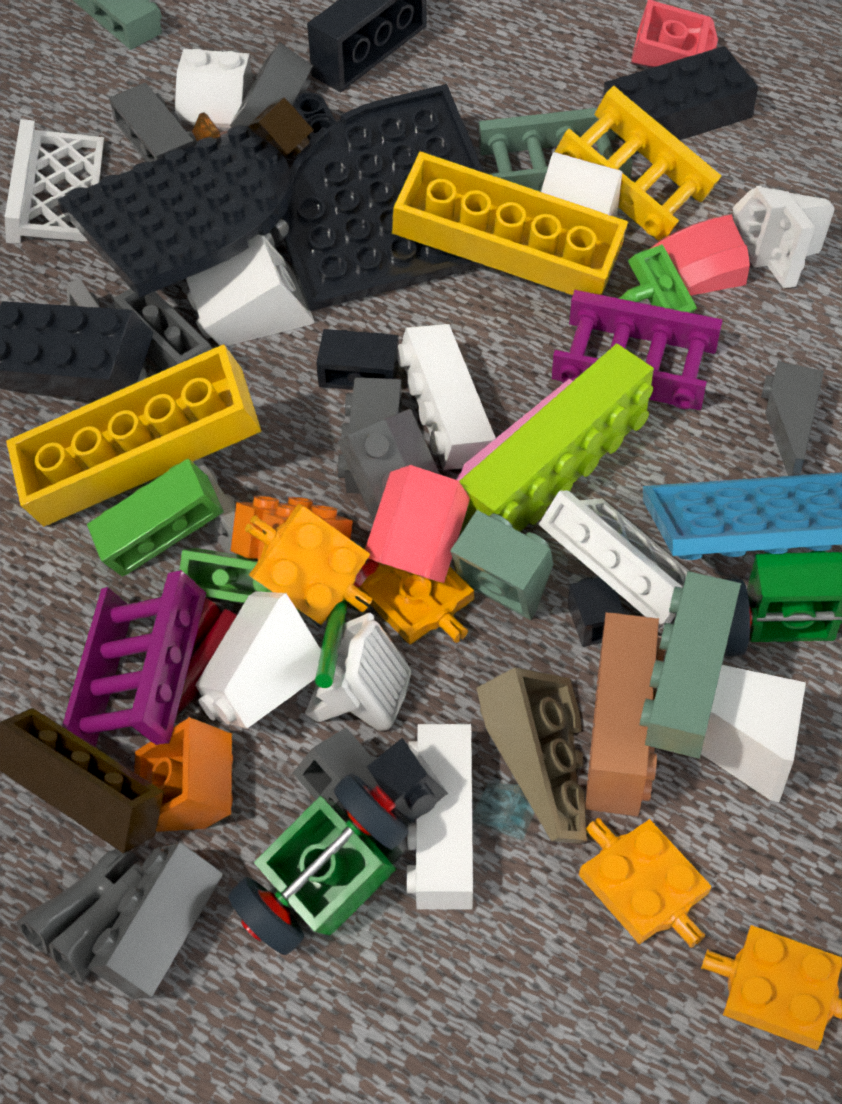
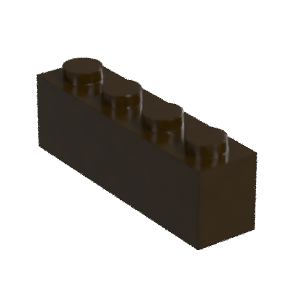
(79, 780)

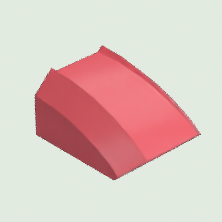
(671, 35)
(708, 255)
(418, 522)

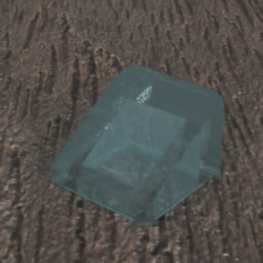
(504, 810)

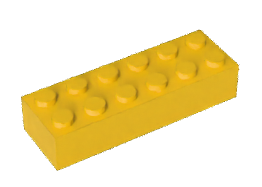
(508, 226)
(132, 436)

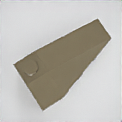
(534, 728)

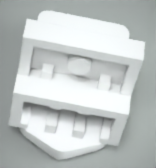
(782, 230)
(367, 679)

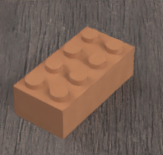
(619, 760)

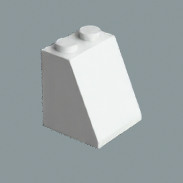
(248, 296)
(259, 661)
(755, 728)

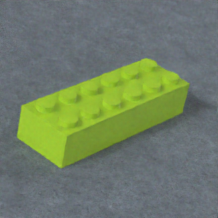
(562, 440)

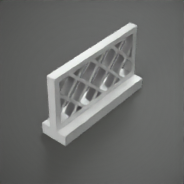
(26, 173)
(616, 553)

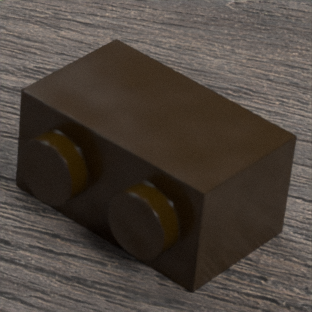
(282, 127)

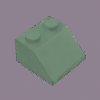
(503, 562)

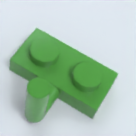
(658, 281)

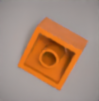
(192, 773)

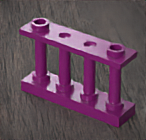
(648, 323)
(164, 669)

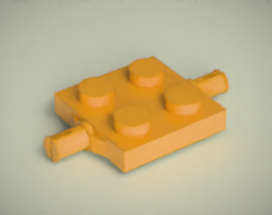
(309, 563)
(417, 603)
(645, 881)
(780, 986)

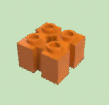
(275, 514)

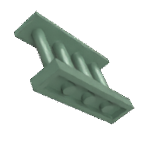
(533, 134)

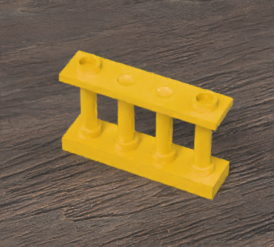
(655, 144)

